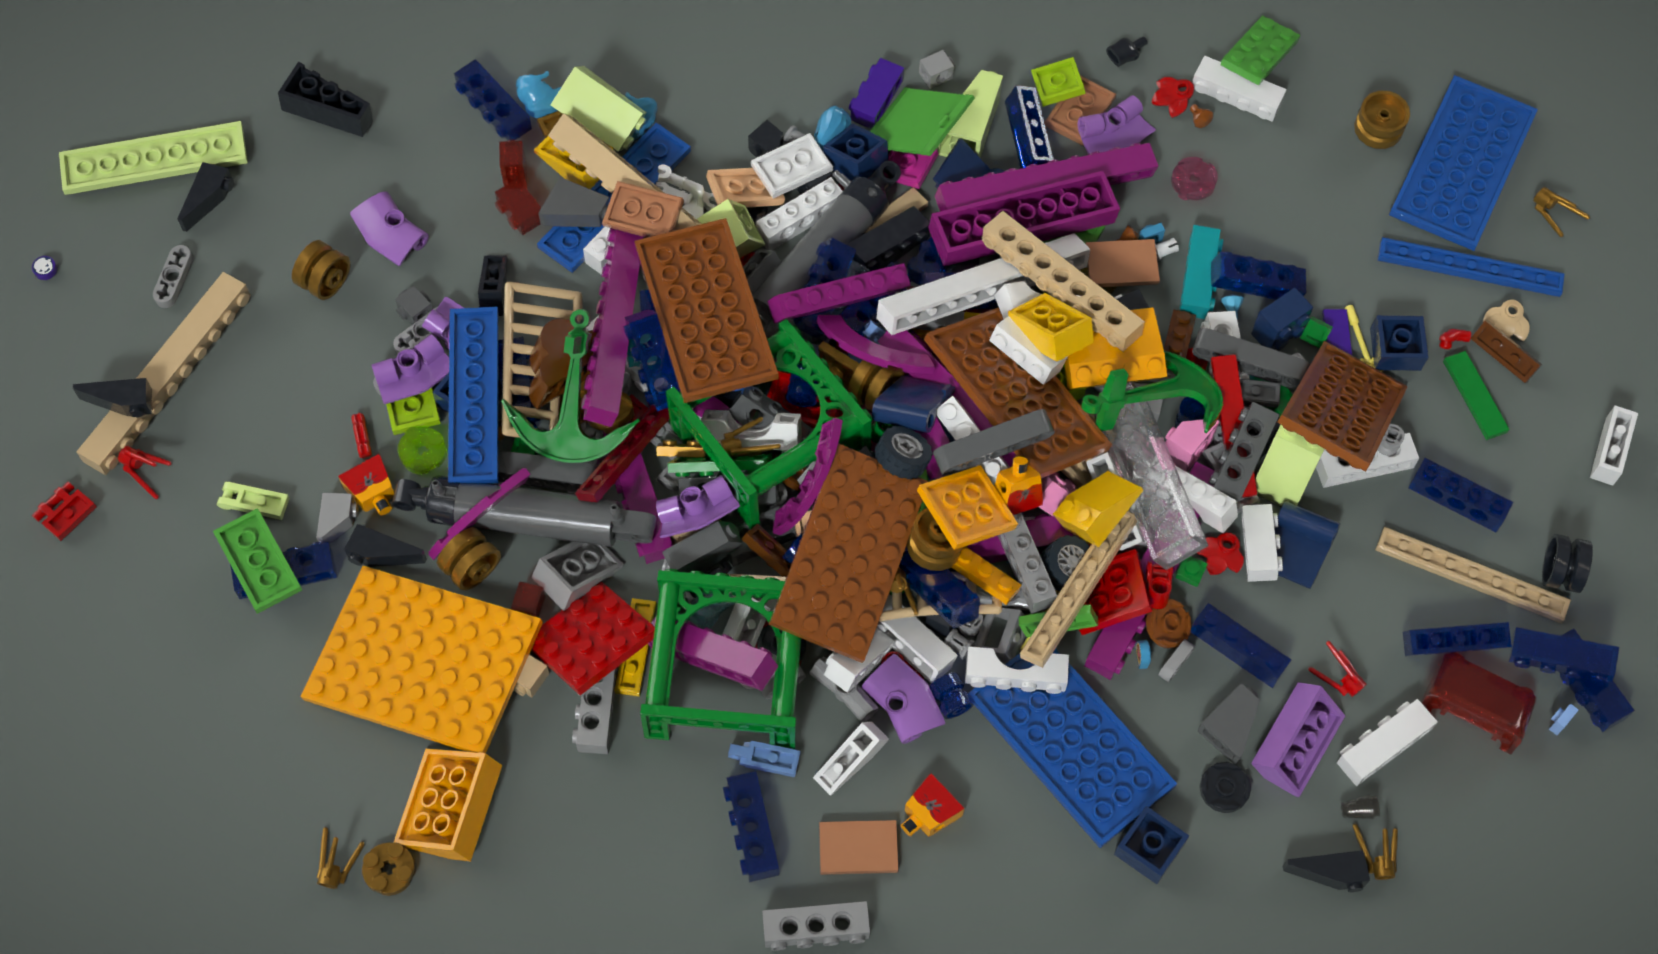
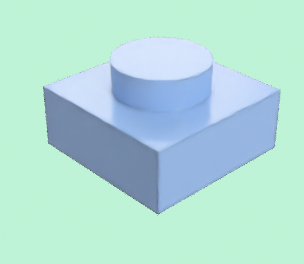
(1562, 718)

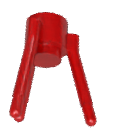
(135, 458)
(1351, 682)

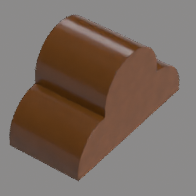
(551, 362)

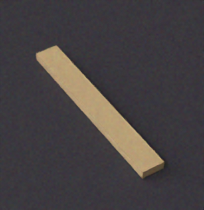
(1473, 575)
(1075, 594)

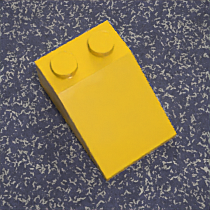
(563, 164)
(1053, 326)
(1097, 507)

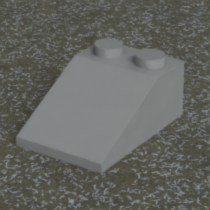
(574, 570)

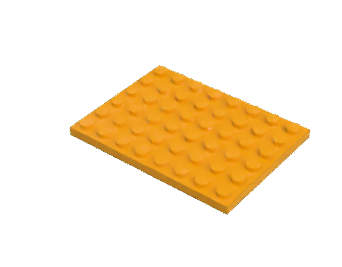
(422, 660)

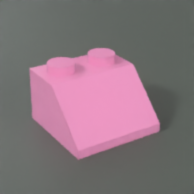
(1188, 442)

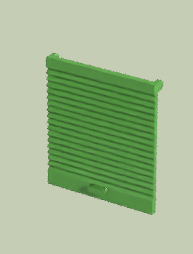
(920, 120)

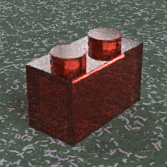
(512, 161)
(518, 206)

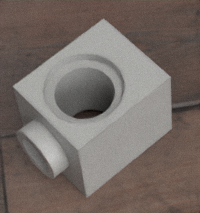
(936, 69)

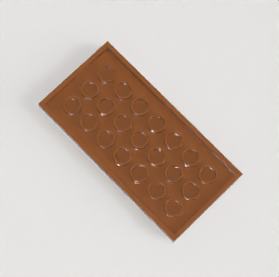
(706, 310)
(1008, 391)
(1343, 406)
(848, 555)

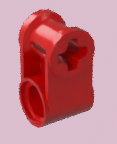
(1158, 584)

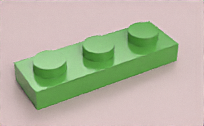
(1084, 619)

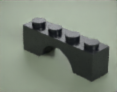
(768, 138)

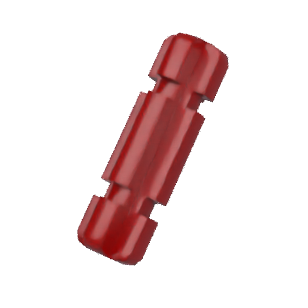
(361, 435)

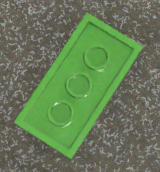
(1260, 50)
(257, 560)

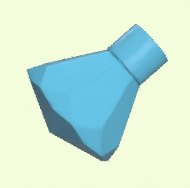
(1232, 303)

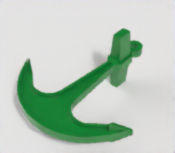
(1189, 382)
(567, 439)

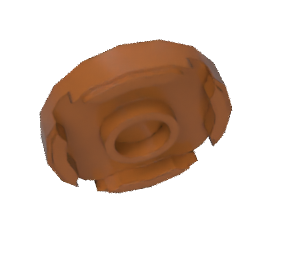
(1169, 625)

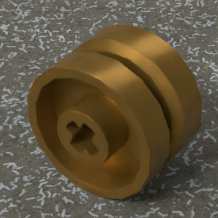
(1382, 119)
(320, 270)
(871, 381)
(929, 545)
(468, 558)

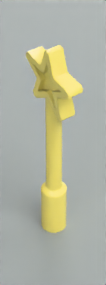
(1353, 320)

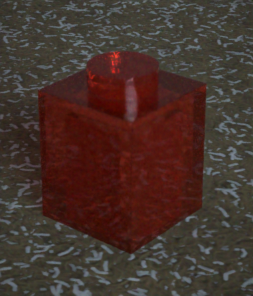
(529, 599)

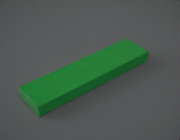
(1476, 395)

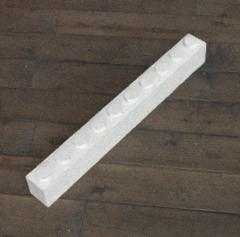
(965, 289)

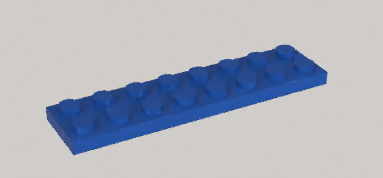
(651, 150)
(473, 396)

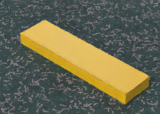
(632, 670)

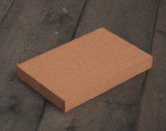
(1066, 113)
(642, 210)
(1123, 263)
(858, 847)

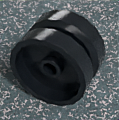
(1567, 563)

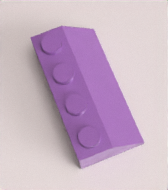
(1298, 738)

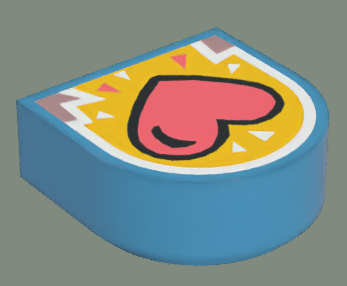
(1143, 654)

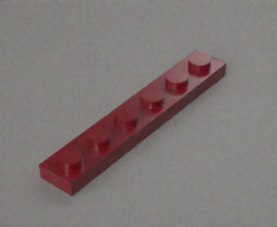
(622, 456)

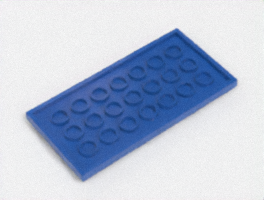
(1463, 163)
(1077, 751)

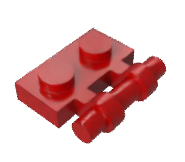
(68, 514)

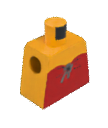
(369, 485)
(1020, 486)
(931, 808)

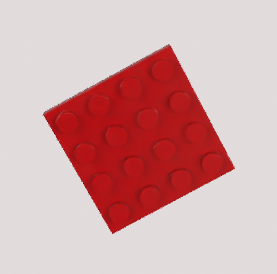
(592, 638)

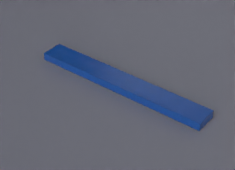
(1471, 267)

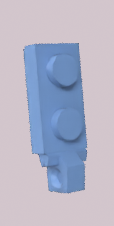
(873, 331)
(766, 757)

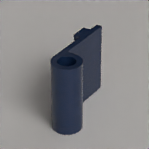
(962, 163)
(911, 403)
(1303, 542)

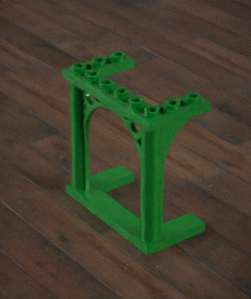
(790, 352)
(656, 712)

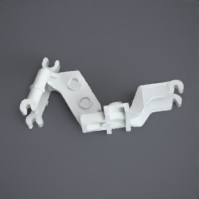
(694, 201)

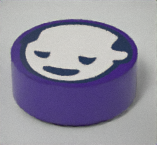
(44, 267)

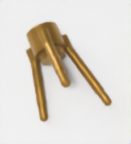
(1548, 199)
(734, 447)
(899, 584)
(1385, 865)
(329, 874)

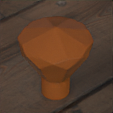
(1201, 116)
(1128, 234)

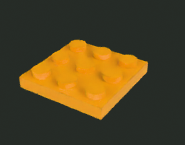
(967, 507)

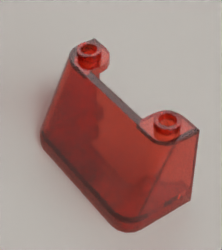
(1481, 699)

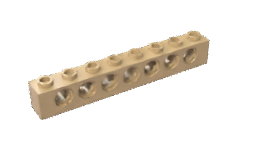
(1014, 241)

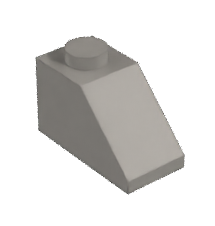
(335, 516)

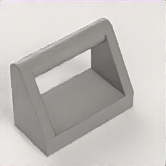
(1011, 638)

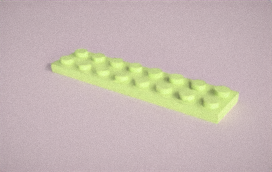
(151, 157)

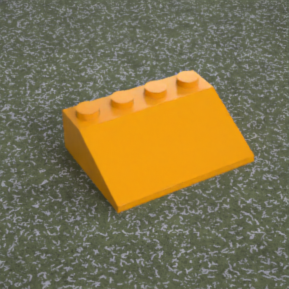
(1141, 360)
(448, 803)

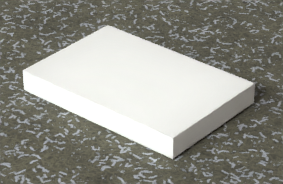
(791, 165)

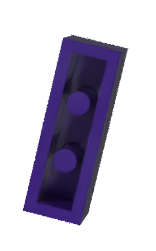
(876, 93)

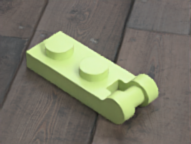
(250, 498)

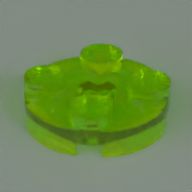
(428, 460)

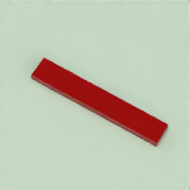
(1227, 377)

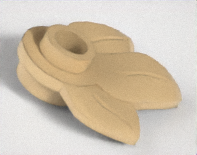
(1507, 322)

